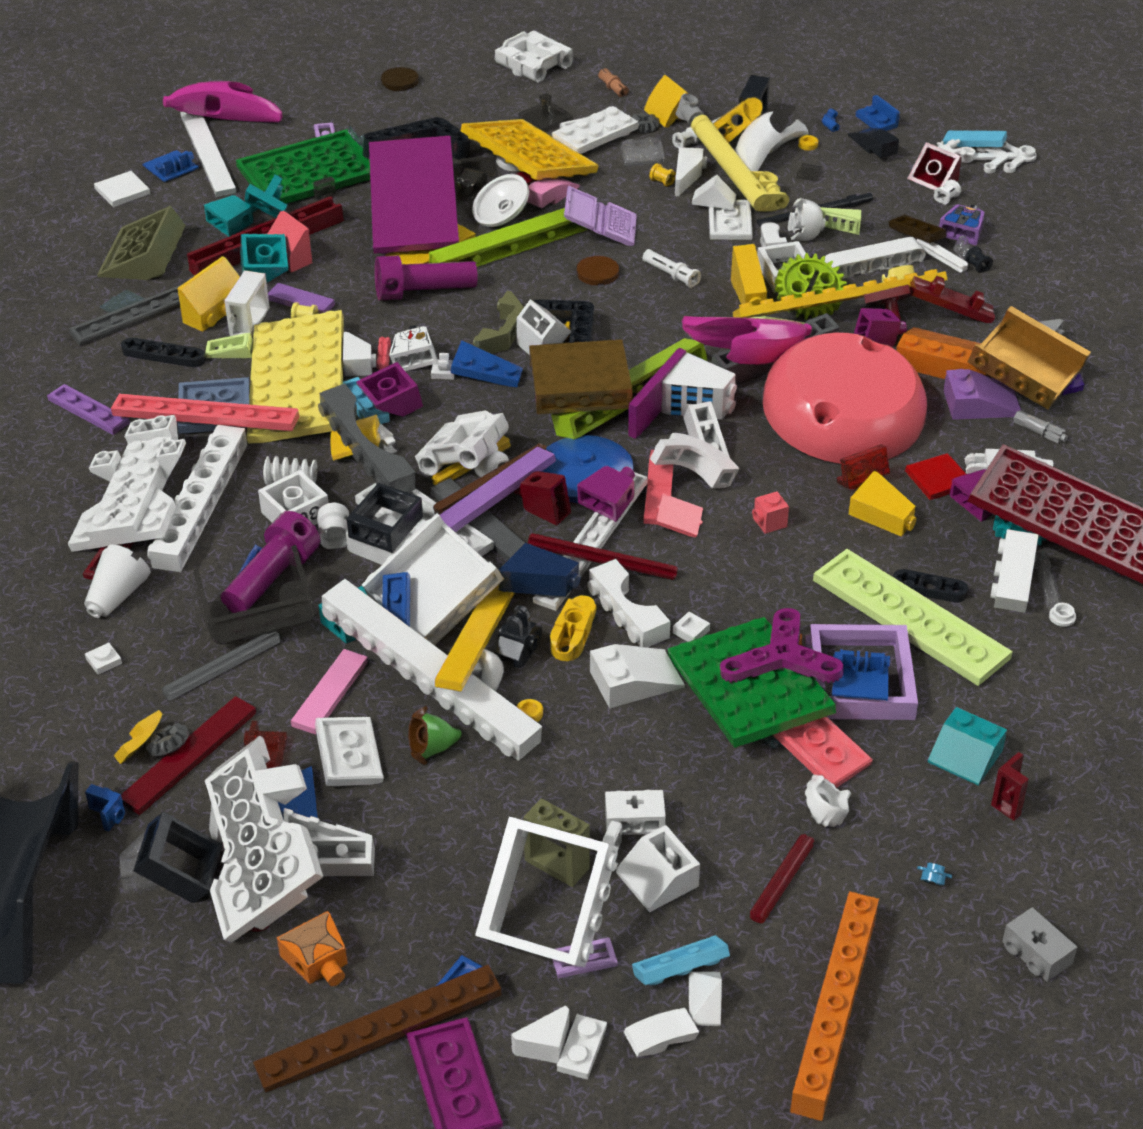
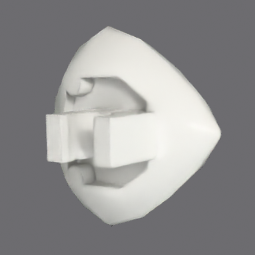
(489, 669)

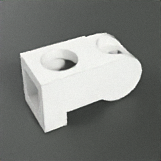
(770, 235)

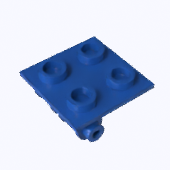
(171, 165)
(862, 675)

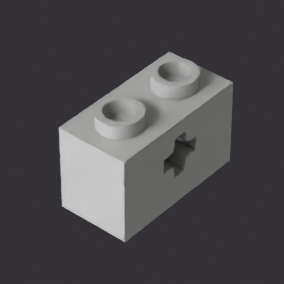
(1039, 944)

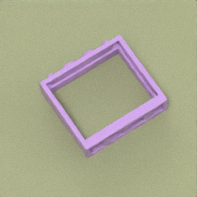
(873, 635)

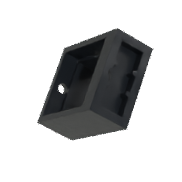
(756, 87)
(378, 534)
(171, 830)

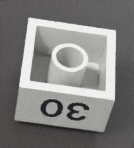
(294, 494)

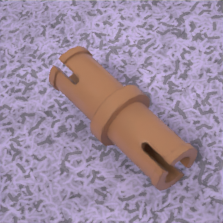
(613, 82)

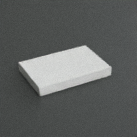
(731, 223)
(348, 751)

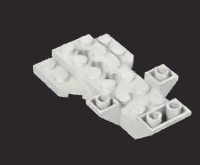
(134, 500)
(264, 857)

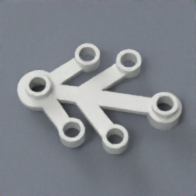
(999, 156)

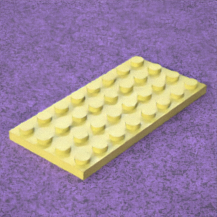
(292, 366)

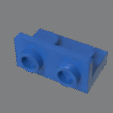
(879, 115)

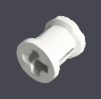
(949, 185)

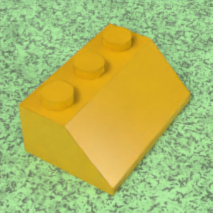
(205, 295)

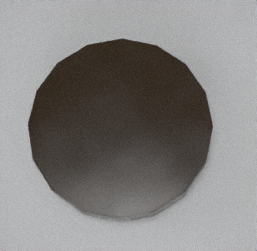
(399, 78)

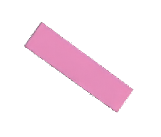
(329, 690)

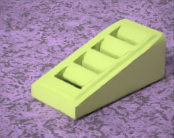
(847, 214)
(236, 347)

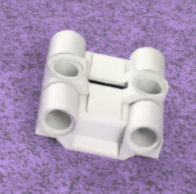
(533, 55)
(463, 441)

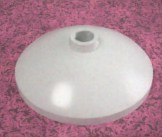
(500, 200)

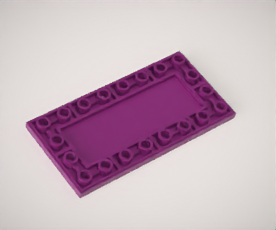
(412, 195)

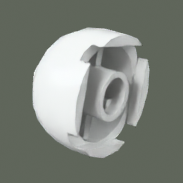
(807, 217)

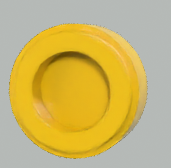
(808, 142)
(531, 708)

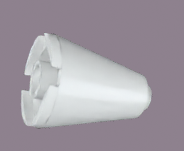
(114, 580)

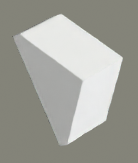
(714, 194)
(543, 1038)

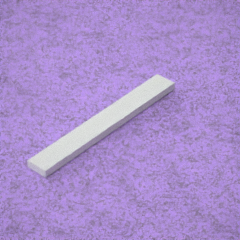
(208, 154)
(595, 535)

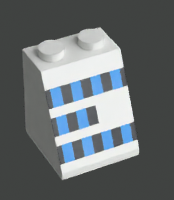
(698, 382)

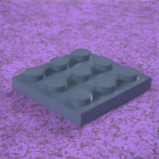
(224, 390)

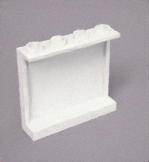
(444, 581)

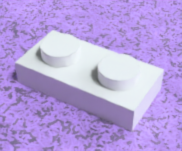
(582, 1046)

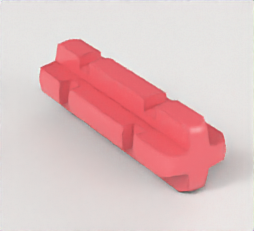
(383, 352)

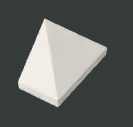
(705, 998)

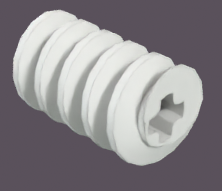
(276, 471)

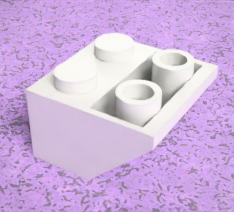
(539, 327)
(659, 869)

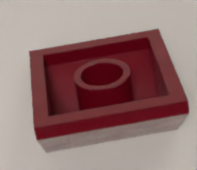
(935, 167)

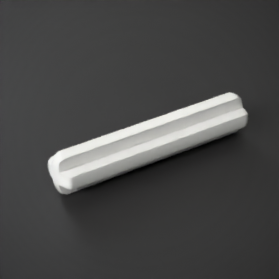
(944, 256)

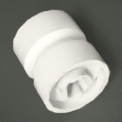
(332, 525)

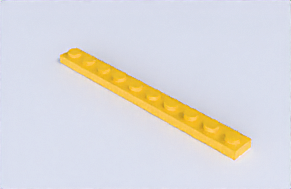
(828, 296)

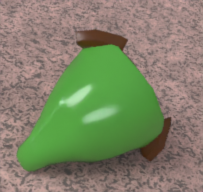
(430, 735)

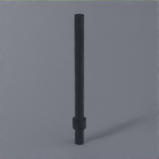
(851, 200)

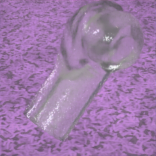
(961, 246)

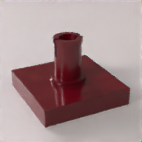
(889, 298)

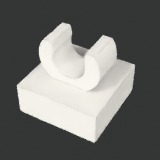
(442, 369)

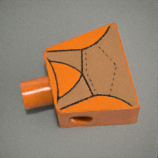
(315, 950)

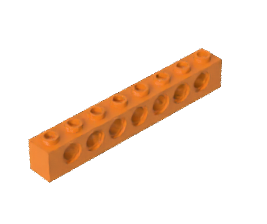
(834, 1007)

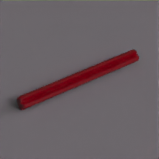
(603, 556)

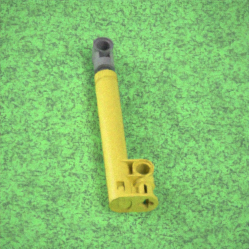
(757, 186)

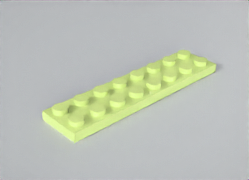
(927, 623)

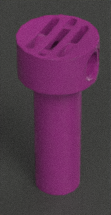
(394, 277)
(251, 583)

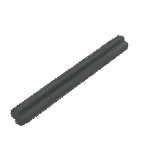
(219, 665)

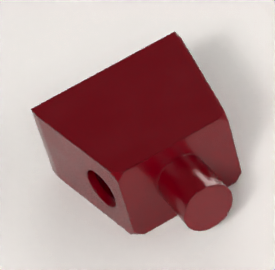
(545, 496)

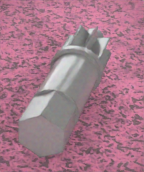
(1041, 427)

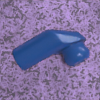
(829, 120)

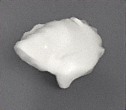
(826, 802)

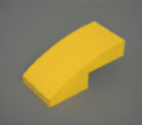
(140, 734)

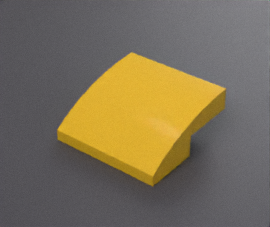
(665, 101)
(368, 427)

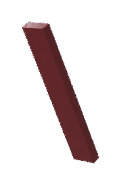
(188, 756)

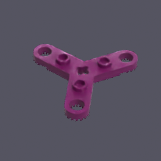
(783, 652)

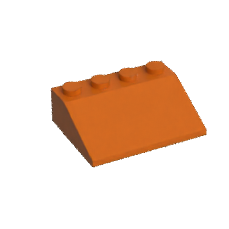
(935, 352)

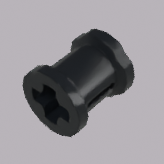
(979, 259)

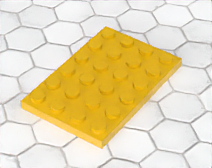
(529, 149)

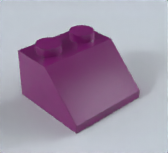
(392, 390)

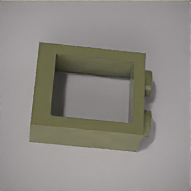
(564, 864)

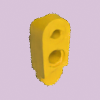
(748, 109)
(572, 628)

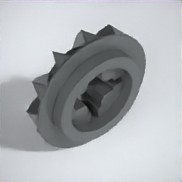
(647, 122)
(167, 740)

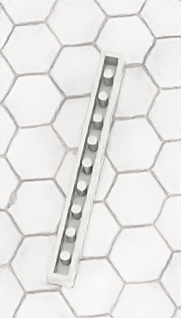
(421, 661)

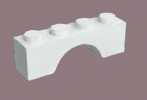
(643, 623)

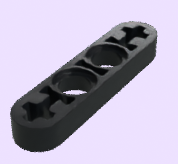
(140, 349)

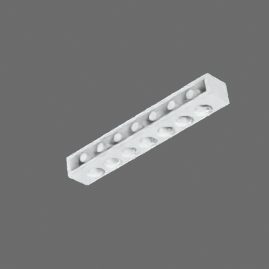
(198, 498)

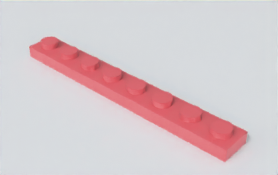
(206, 412)

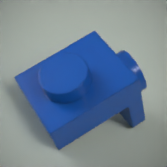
(107, 803)

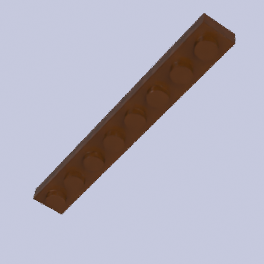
(377, 1028)

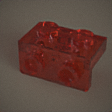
(861, 465)

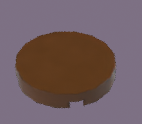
(597, 270)

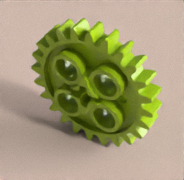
(791, 278)

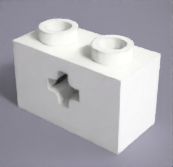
(636, 810)

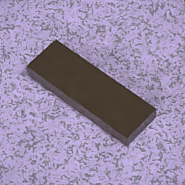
(917, 228)

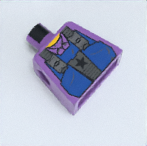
(963, 222)

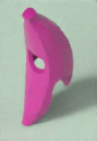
(223, 101)
(747, 347)

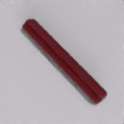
(781, 879)

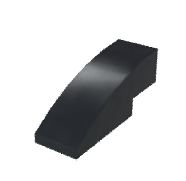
(876, 141)

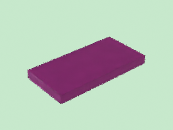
(648, 401)
(454, 1077)

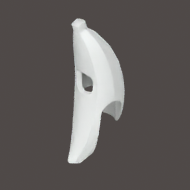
(762, 139)

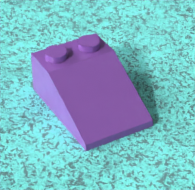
(978, 396)

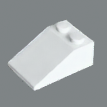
(632, 673)

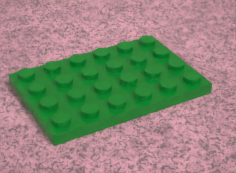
(308, 162)
(756, 704)

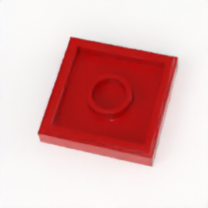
(935, 475)

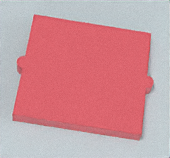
(679, 515)

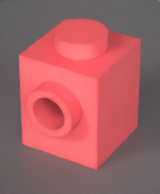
(771, 512)

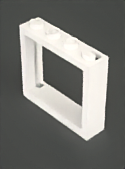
(503, 881)

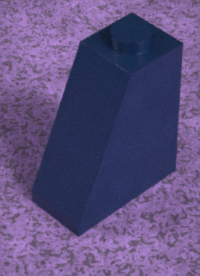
(539, 572)

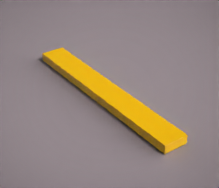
(472, 640)

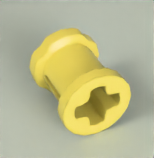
(301, 310)

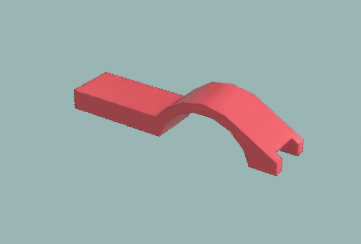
(658, 483)

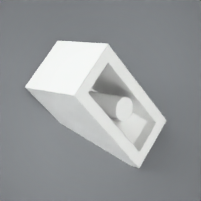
(357, 356)

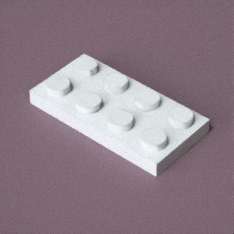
(596, 129)

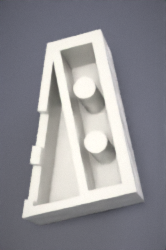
(1014, 570)
(338, 848)

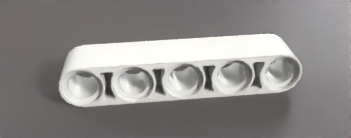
(877, 256)

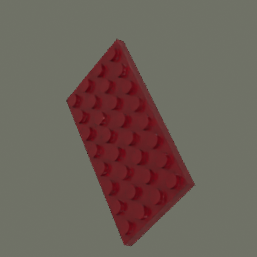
(1063, 510)

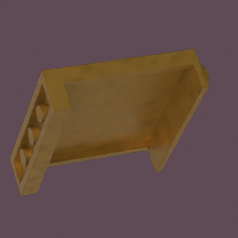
(1029, 358)
(580, 376)

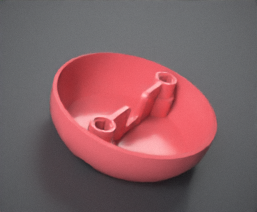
(844, 397)

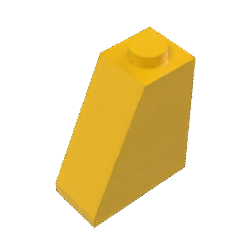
(747, 275)
(882, 505)

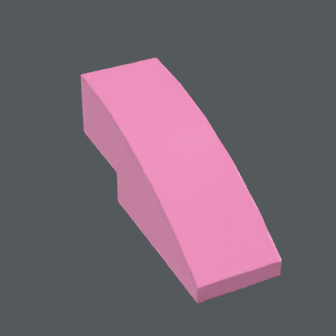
(549, 191)

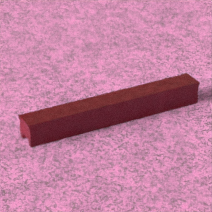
(313, 216)

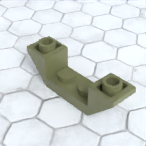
(497, 341)

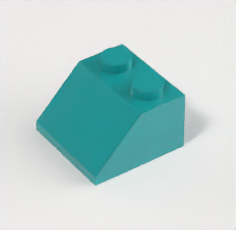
(264, 254)
(967, 746)

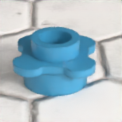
(934, 873)

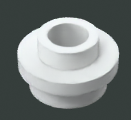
(1062, 615)

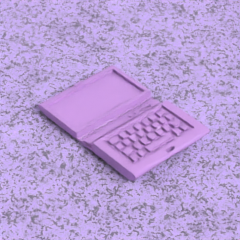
(605, 220)

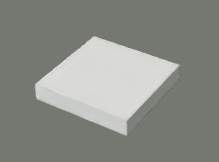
(122, 188)

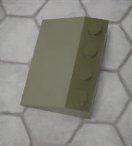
(144, 247)

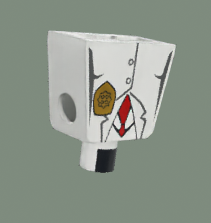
(413, 348)

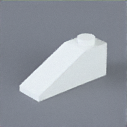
(688, 168)
(703, 424)

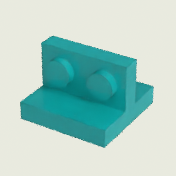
(268, 200)

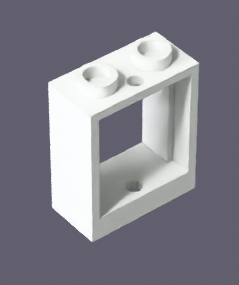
(768, 255)
(248, 302)

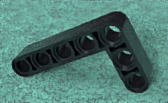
(422, 129)
(577, 312)

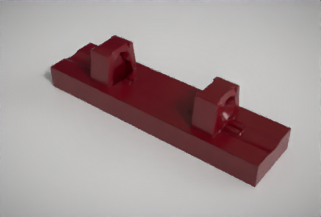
(937, 294)

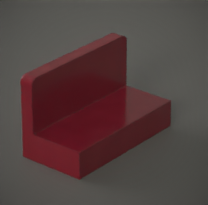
(1010, 788)

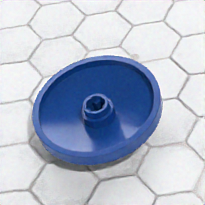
(583, 457)

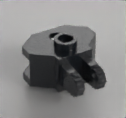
(518, 637)

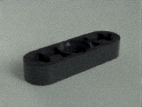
(935, 580)

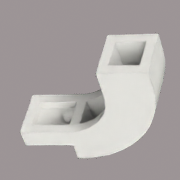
(698, 456)

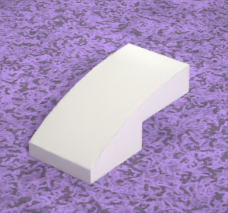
(658, 1031)

